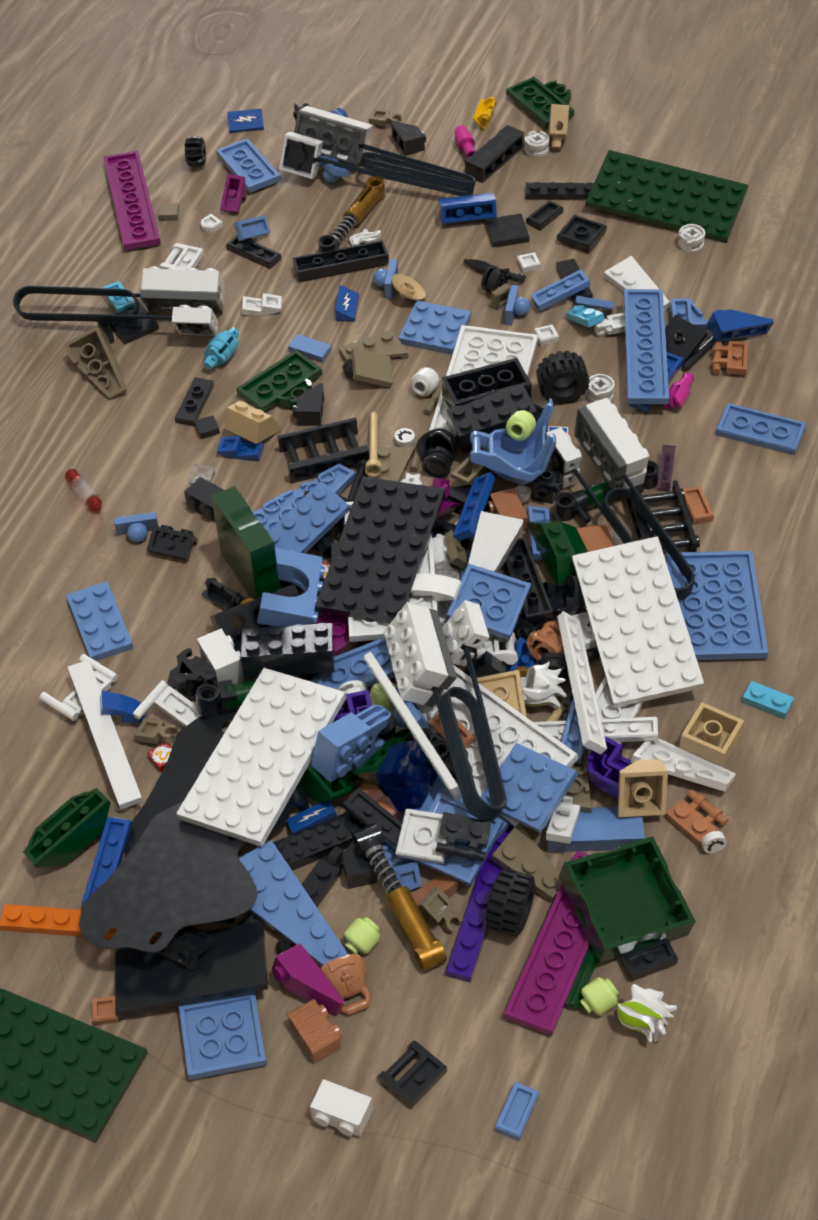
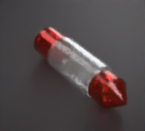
(83, 490)

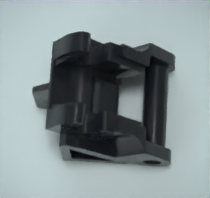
(190, 674)

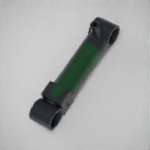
(569, 504)
(228, 696)

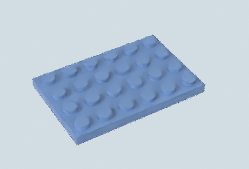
(724, 605)

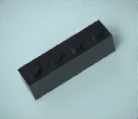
(495, 153)

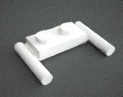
(170, 703)
(71, 704)

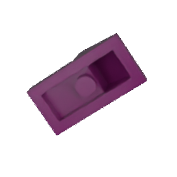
(233, 193)
(447, 506)

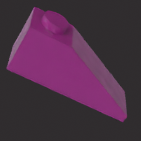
(304, 978)

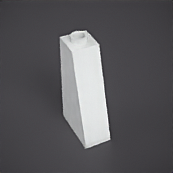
(494, 540)

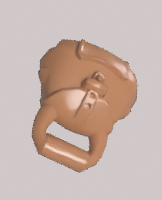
(545, 640)
(348, 978)

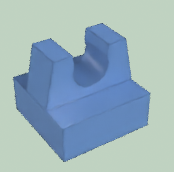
(409, 875)

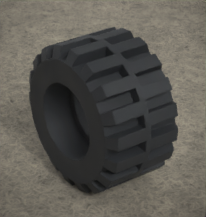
(562, 377)
(510, 902)

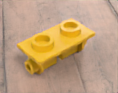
(484, 112)

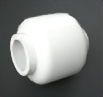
(425, 382)

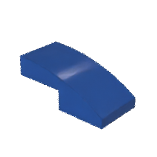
(236, 448)
(120, 705)

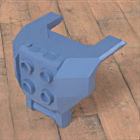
(514, 459)

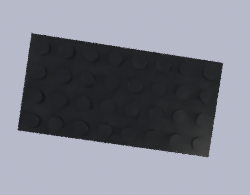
(380, 550)

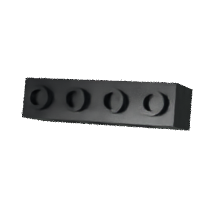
(245, 612)

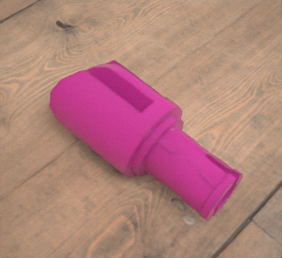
(464, 140)
(680, 391)

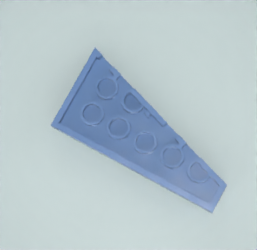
(273, 511)
(287, 906)

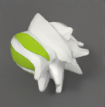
(542, 686)
(645, 1012)

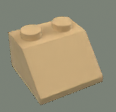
(250, 422)
(643, 789)

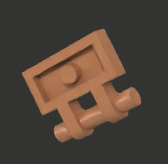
(736, 357)
(690, 822)

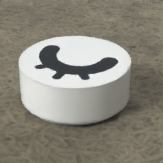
(404, 437)
(713, 842)

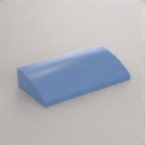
(601, 831)

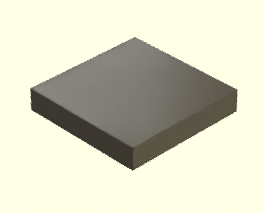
(371, 367)

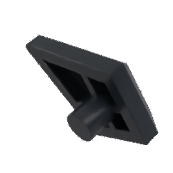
(299, 798)

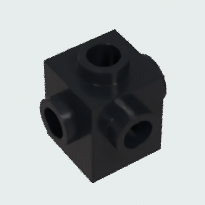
(546, 486)

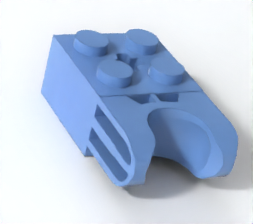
(349, 742)

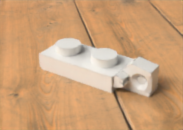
(611, 325)

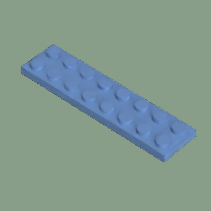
(645, 347)

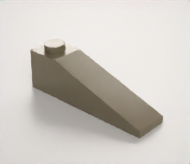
(97, 360)

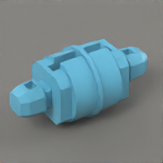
(221, 348)

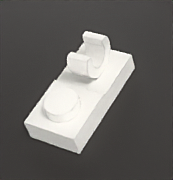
(563, 821)

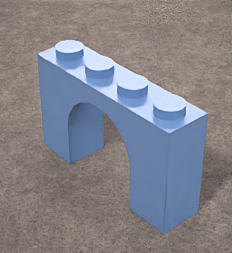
(289, 611)

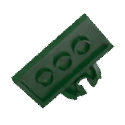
(538, 97)
(280, 382)

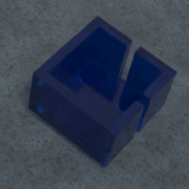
(409, 769)

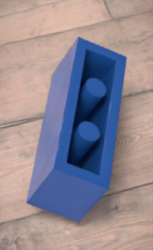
(467, 208)

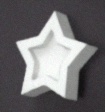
(413, 479)

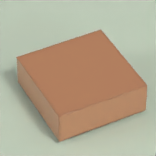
(104, 1010)

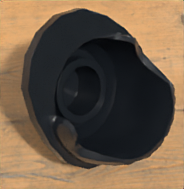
(436, 437)
(568, 597)

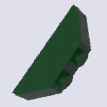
(557, 545)
(370, 767)
(322, 789)
(68, 829)

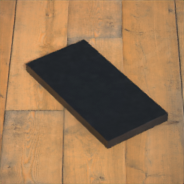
(229, 968)

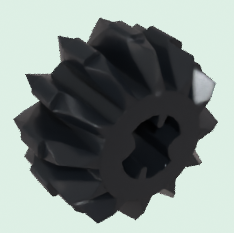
(195, 151)

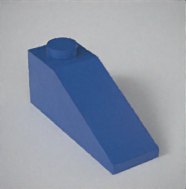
(734, 324)

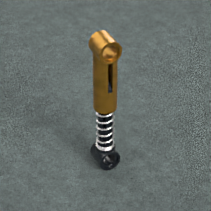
(355, 213)
(426, 948)

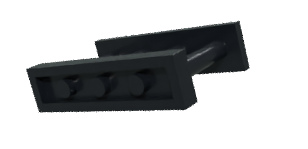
(317, 464)
(677, 495)

